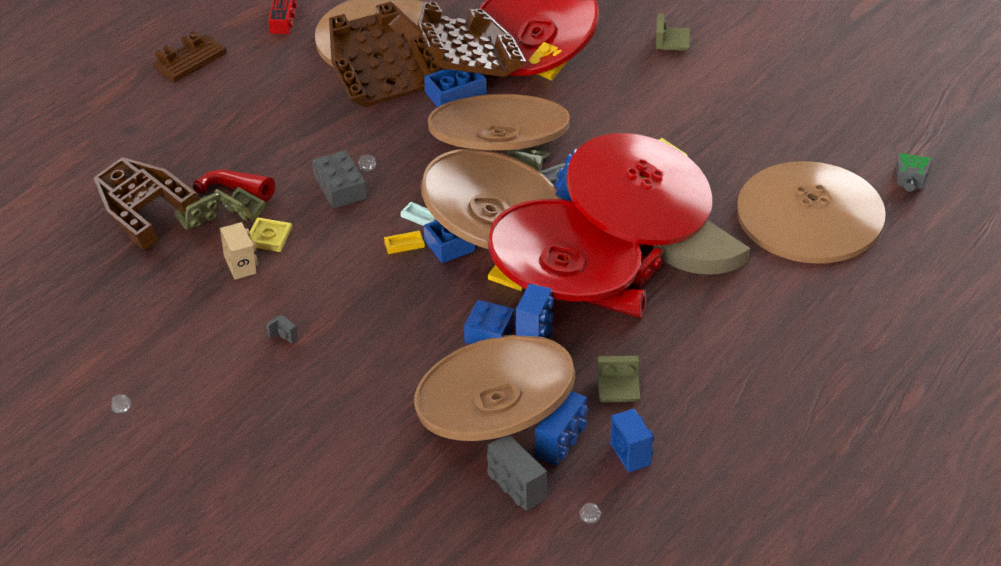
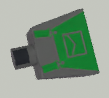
(912, 171)

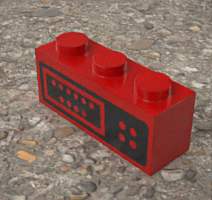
(282, 16)

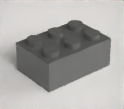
(339, 179)
(517, 472)

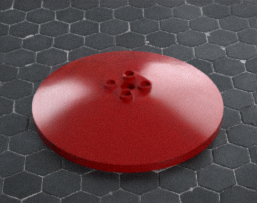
(560, 22)
(654, 210)
(539, 233)

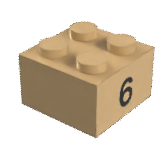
(239, 250)

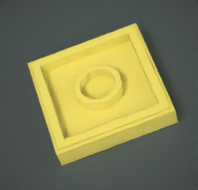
(270, 234)

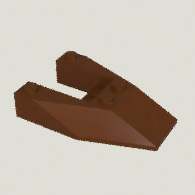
(132, 185)

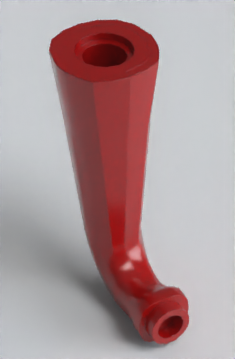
(257, 185)
(628, 302)

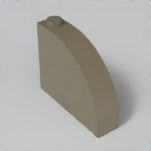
(706, 252)

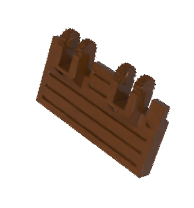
(189, 58)

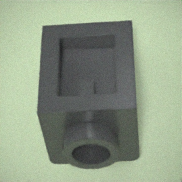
(282, 327)

